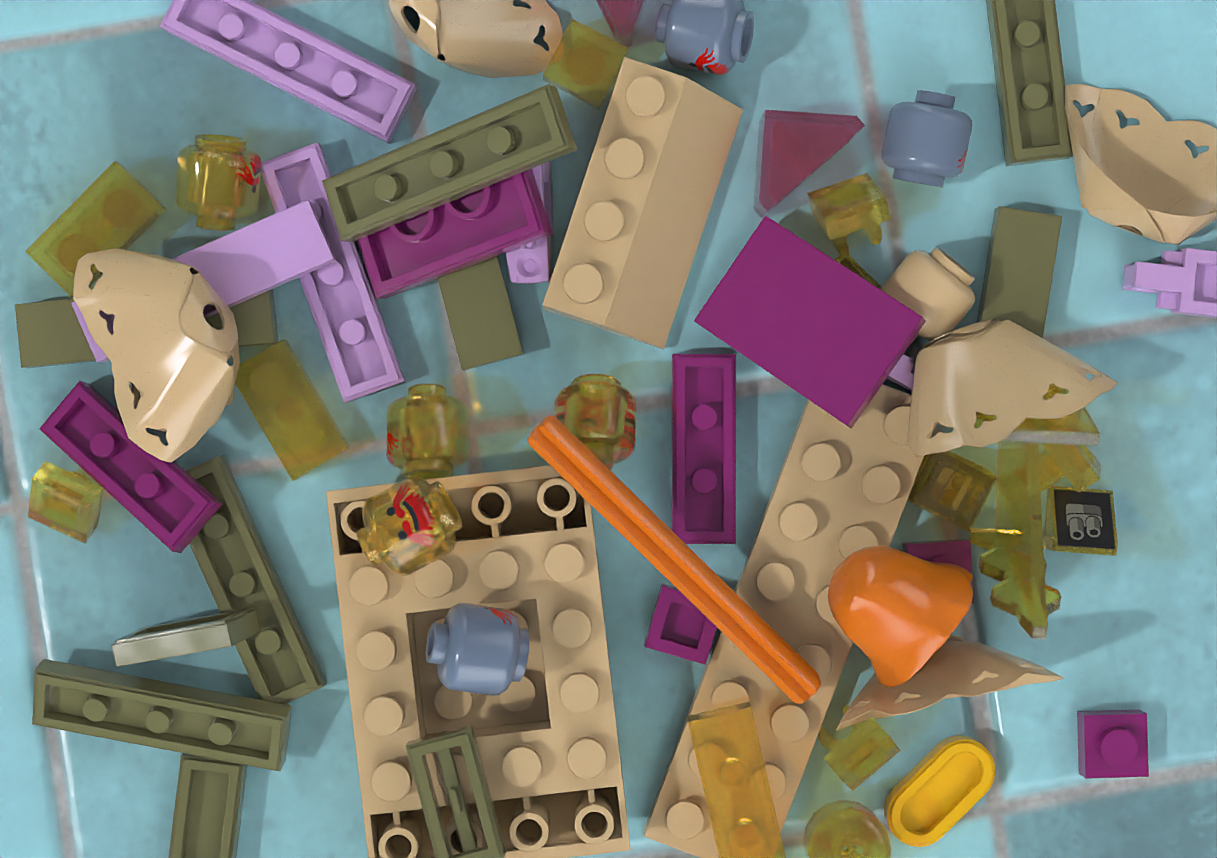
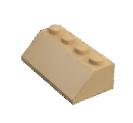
(643, 204)

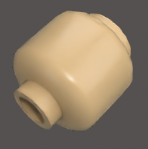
(934, 289)

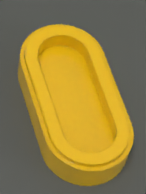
(939, 790)

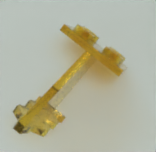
(1016, 543)

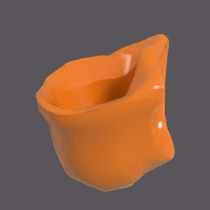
(898, 607)

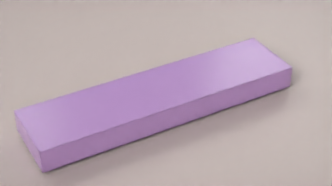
(295, 61)
(251, 260)
(338, 292)

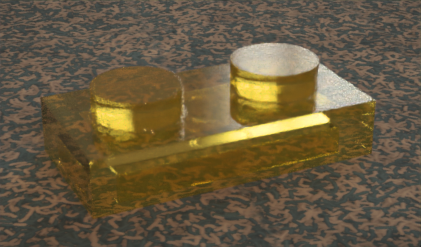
(105, 217)
(289, 410)

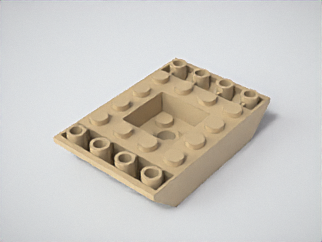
(543, 740)

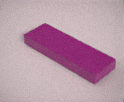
(704, 448)
(151, 489)

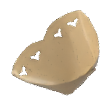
(483, 35)
(1143, 172)
(160, 345)
(996, 372)
(951, 672)

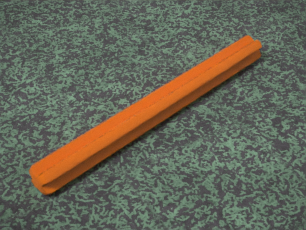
(674, 559)

